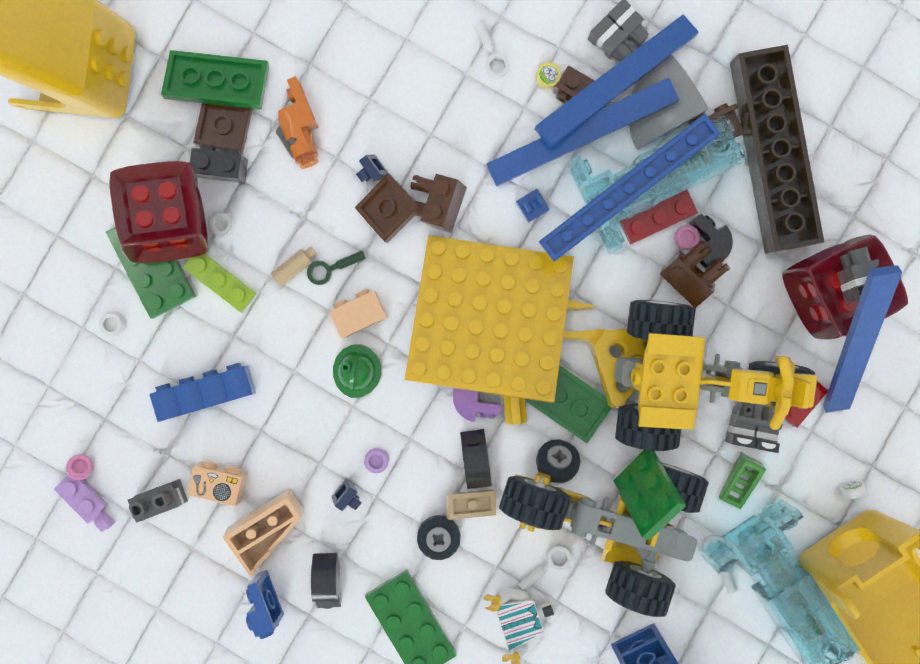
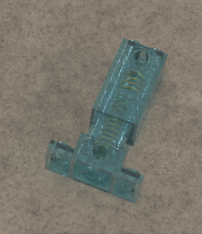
(697, 170)
(782, 585)

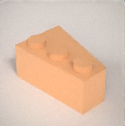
(262, 529)

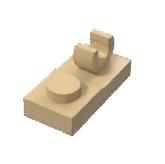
(471, 504)

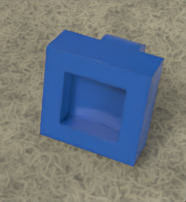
(532, 205)

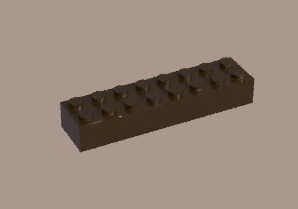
(776, 149)

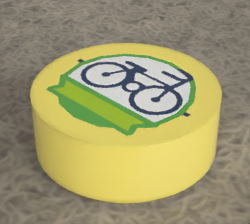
(548, 75)

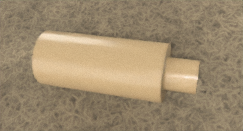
(293, 266)

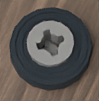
(548, 460)
(443, 530)

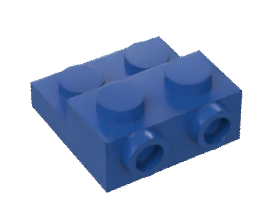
(266, 608)

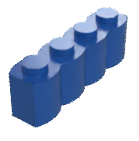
(202, 393)

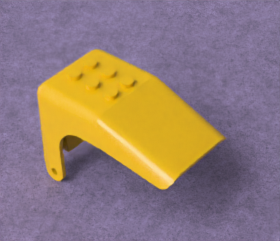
(69, 53)
(873, 584)

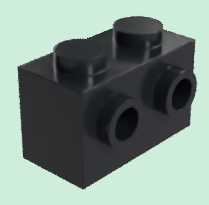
(219, 165)

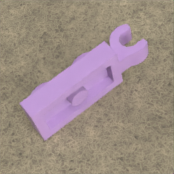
(85, 502)

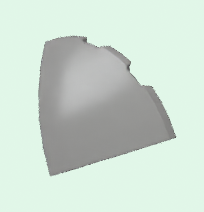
(673, 117)

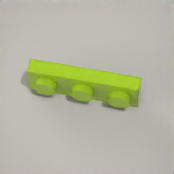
(220, 281)

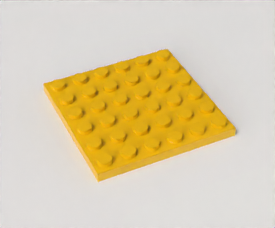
(489, 319)

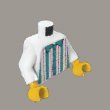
(518, 620)

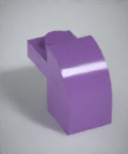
(467, 405)

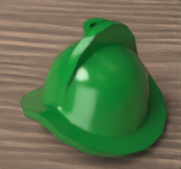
(356, 371)

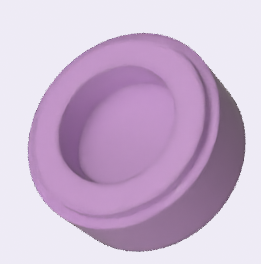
(376, 460)

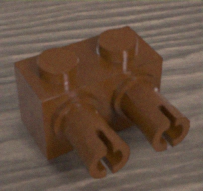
(442, 202)
(689, 279)

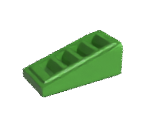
(749, 485)

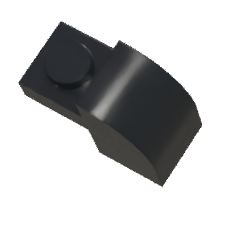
(719, 239)
(475, 459)
(325, 580)

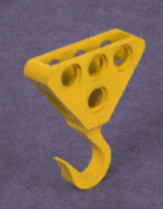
(600, 343)

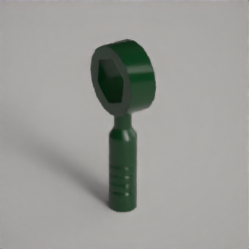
(340, 264)

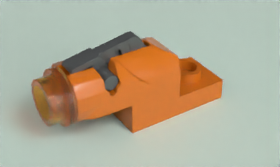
(295, 125)

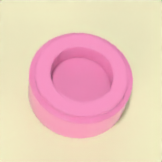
(686, 237)
(79, 467)

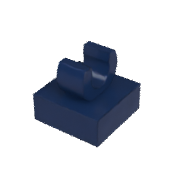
(371, 169)
(346, 495)

